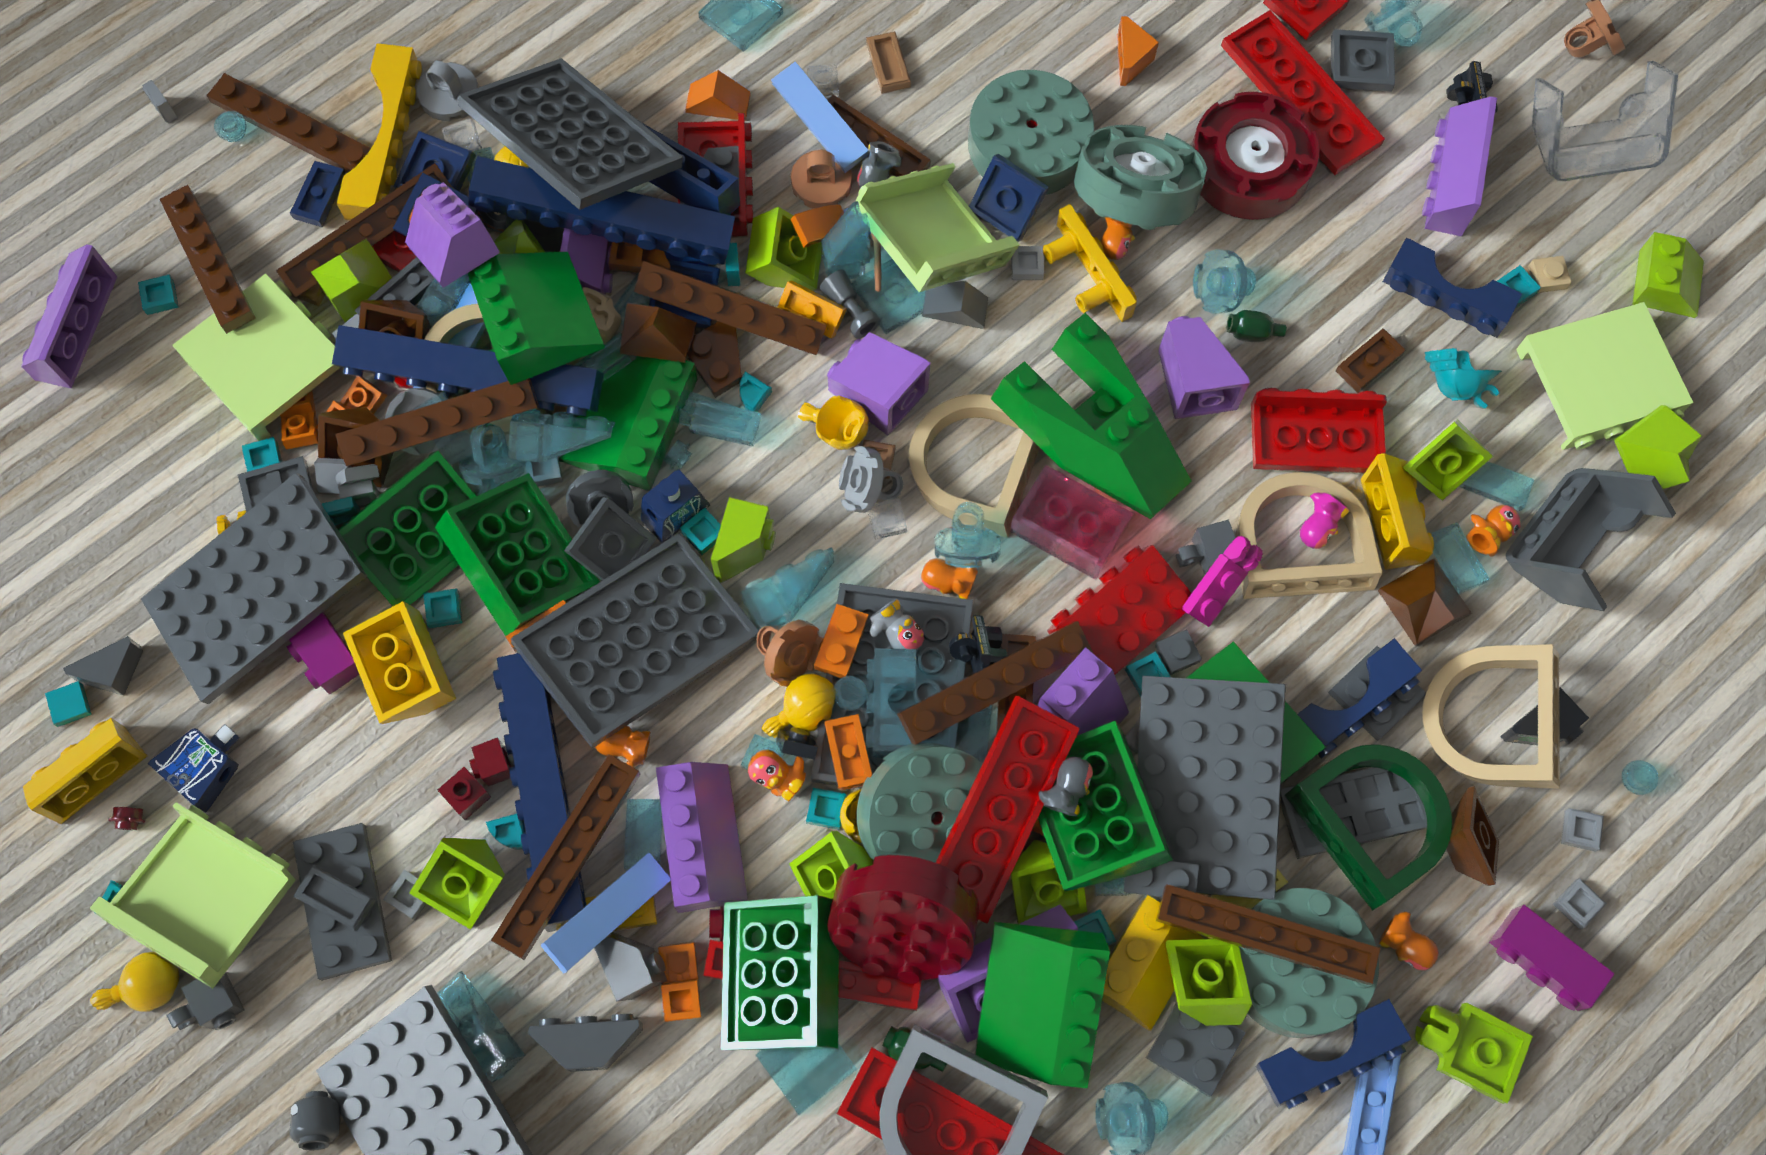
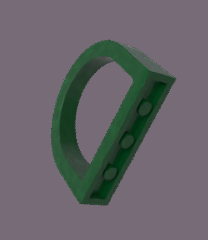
(1341, 843)

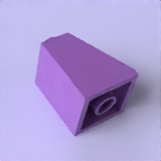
(1199, 370)
(880, 379)
(1086, 694)

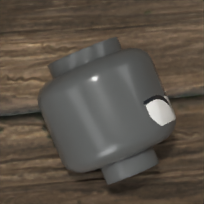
(315, 1121)

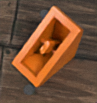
(1135, 50)
(717, 97)

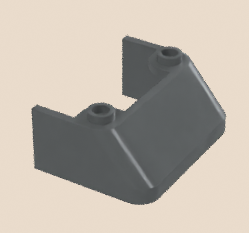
(1572, 525)

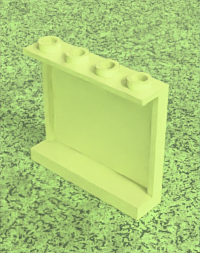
(931, 228)
(264, 362)
(1605, 373)
(198, 896)

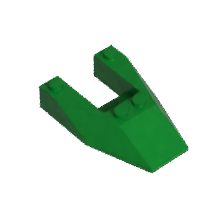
(1110, 437)

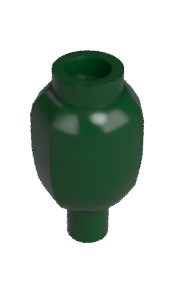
(1253, 326)
(895, 1042)

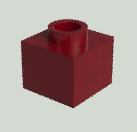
(490, 762)
(471, 800)

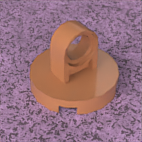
(1597, 29)
(820, 179)
(790, 650)

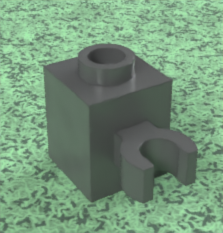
(1207, 545)
(208, 1006)

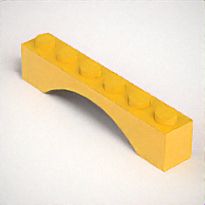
(395, 74)

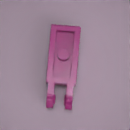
(1222, 580)

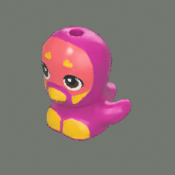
(1323, 522)

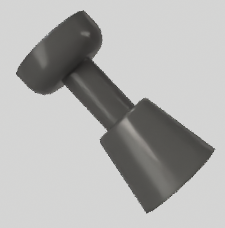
(840, 290)

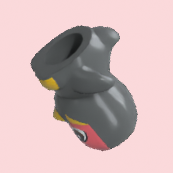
(877, 165)
(1071, 785)

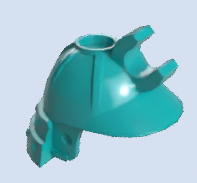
(1458, 378)

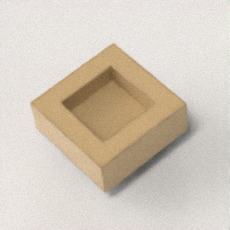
(1550, 273)

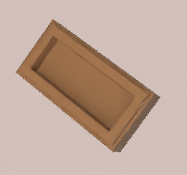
(888, 62)

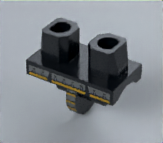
(1470, 85)
(980, 646)

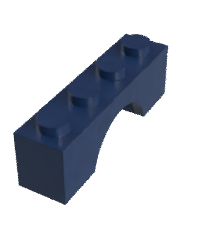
(1483, 307)
(1389, 672)
(1375, 1034)

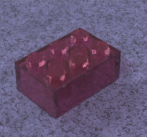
(1070, 522)

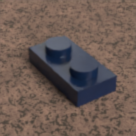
(318, 194)

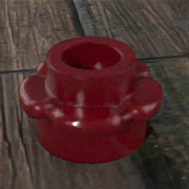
(127, 818)
(716, 923)

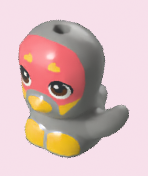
(899, 628)

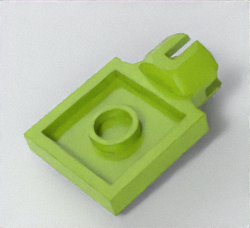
(1475, 1048)

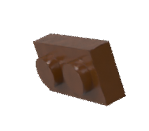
(1370, 360)

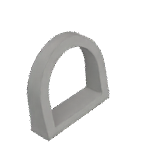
(997, 1077)

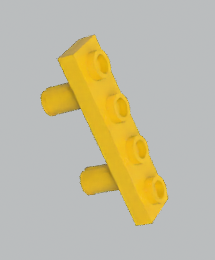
(1090, 252)

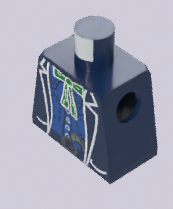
(673, 504)
(198, 765)

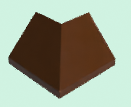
(394, 317)
(656, 333)
(342, 420)
(1424, 602)
(1473, 840)

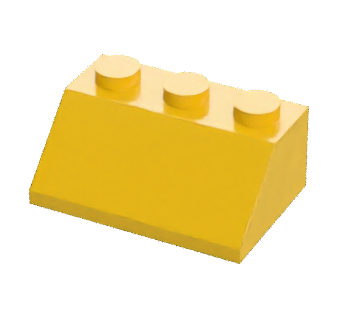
(1396, 513)
(399, 664)
(83, 771)
(1139, 966)

